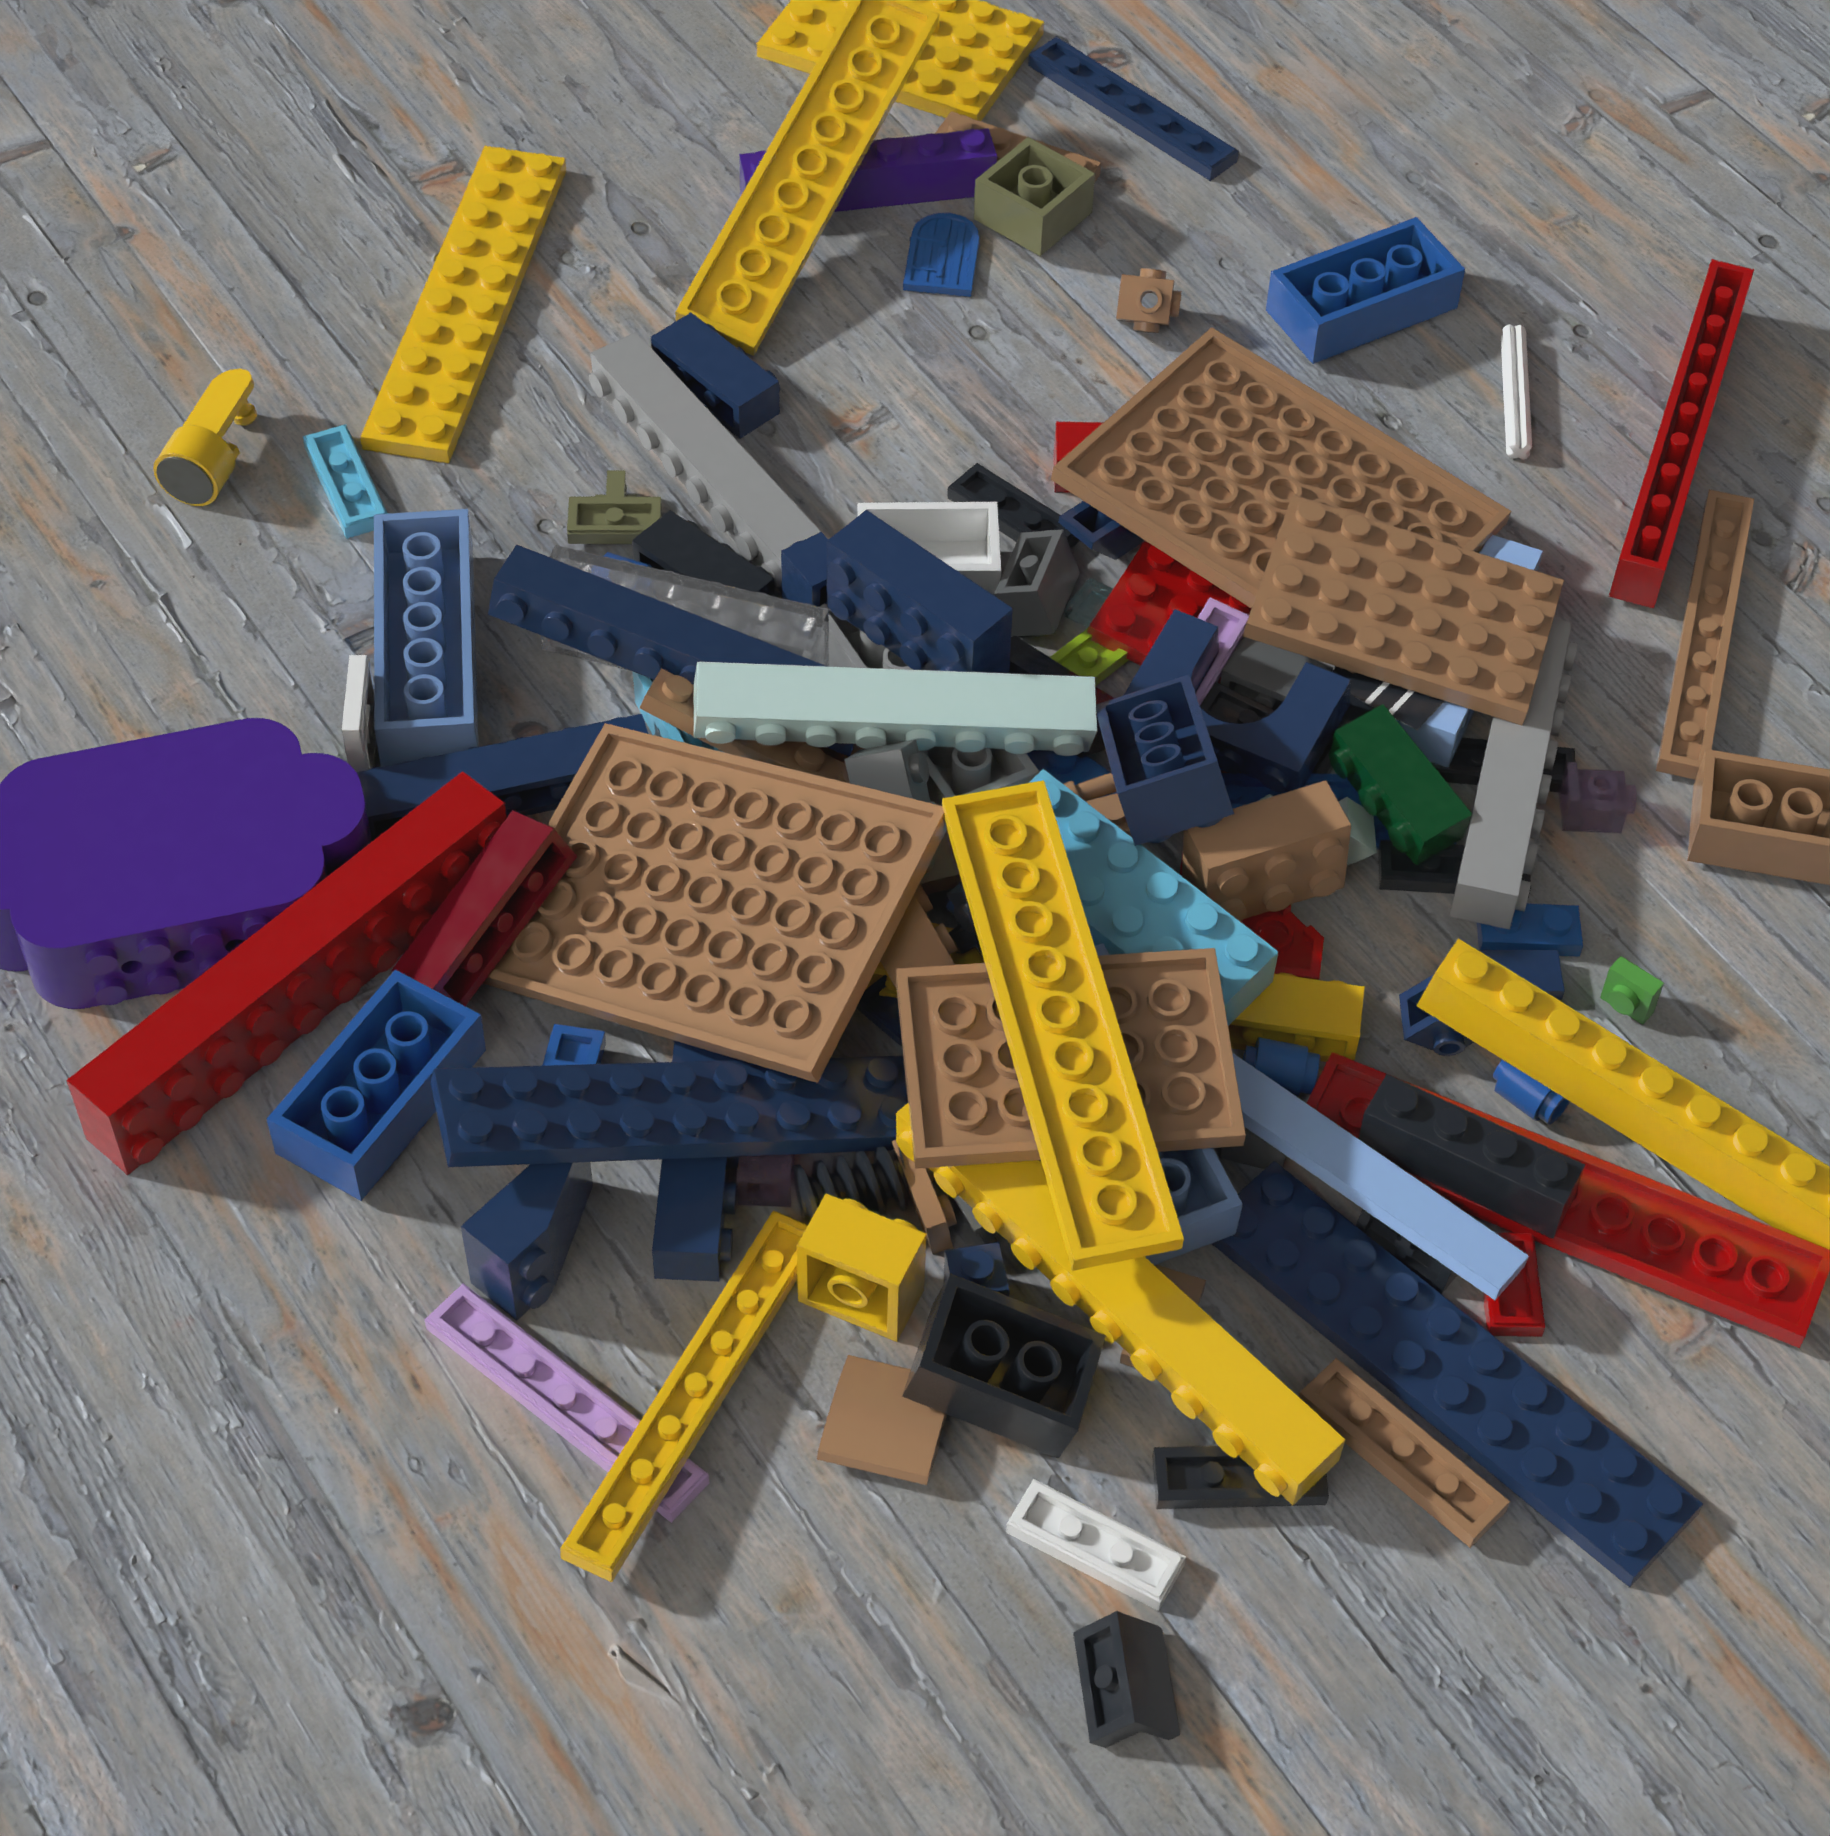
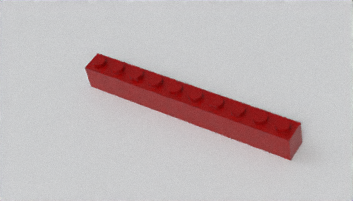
(1681, 435)

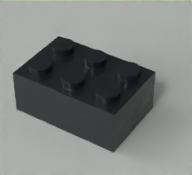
(1004, 1366)

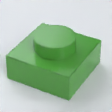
(1631, 990)

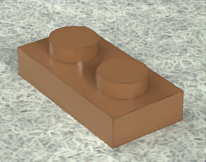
(933, 1211)

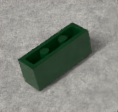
(1398, 785)

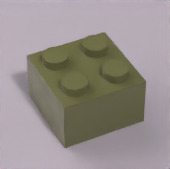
(1034, 196)

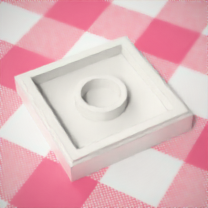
(359, 715)

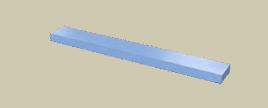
(1376, 1184)

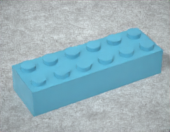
(1147, 907)

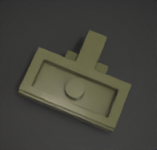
(611, 516)

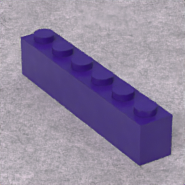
(909, 169)

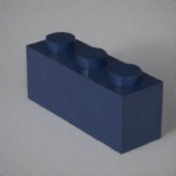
(719, 374)

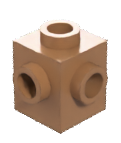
(1135, 288)

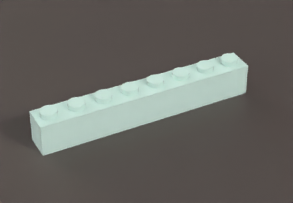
(893, 707)

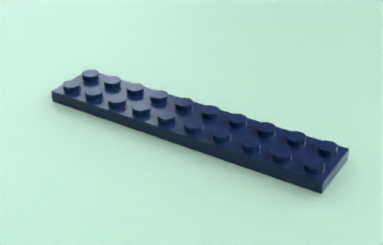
(664, 1111)
(1458, 1376)

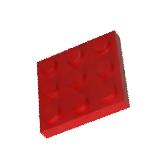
(1146, 599)

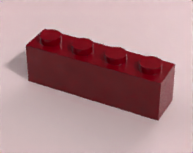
(487, 908)

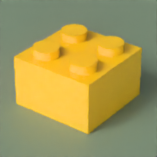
(861, 1266)

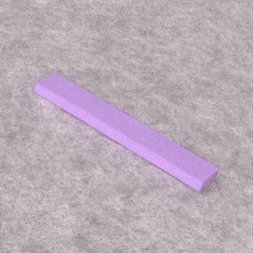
(548, 1387)

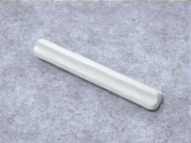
(1516, 392)

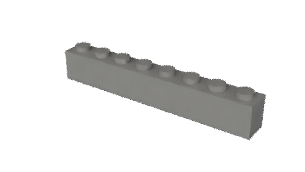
(699, 452)
(1507, 796)

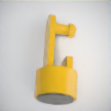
(196, 455)

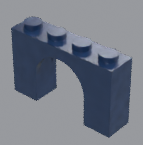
(1273, 750)

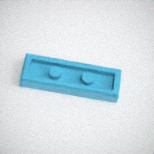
(344, 479)

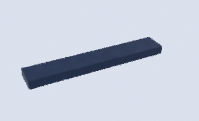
(1133, 108)

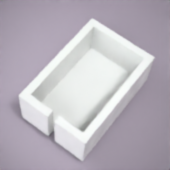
(955, 532)

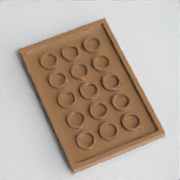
(1405, 609)
(967, 1090)

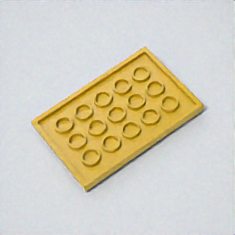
(960, 69)

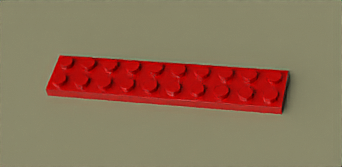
(1640, 1227)

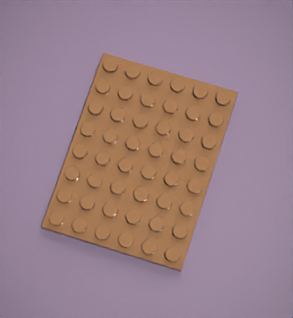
(1223, 444)
(721, 899)

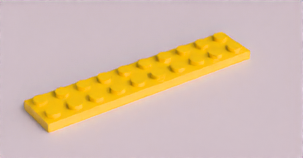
(807, 169)
(464, 306)
(1061, 1028)

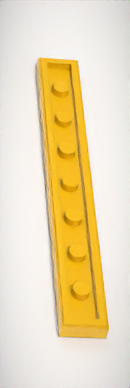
(686, 1402)

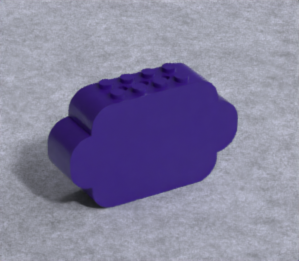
(164, 854)

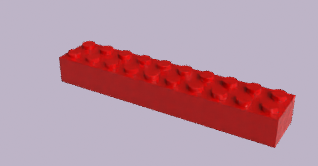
(281, 979)

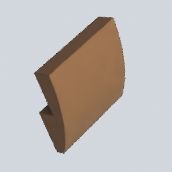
(877, 1427)

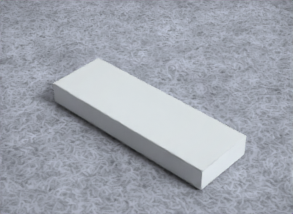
(1096, 1544)

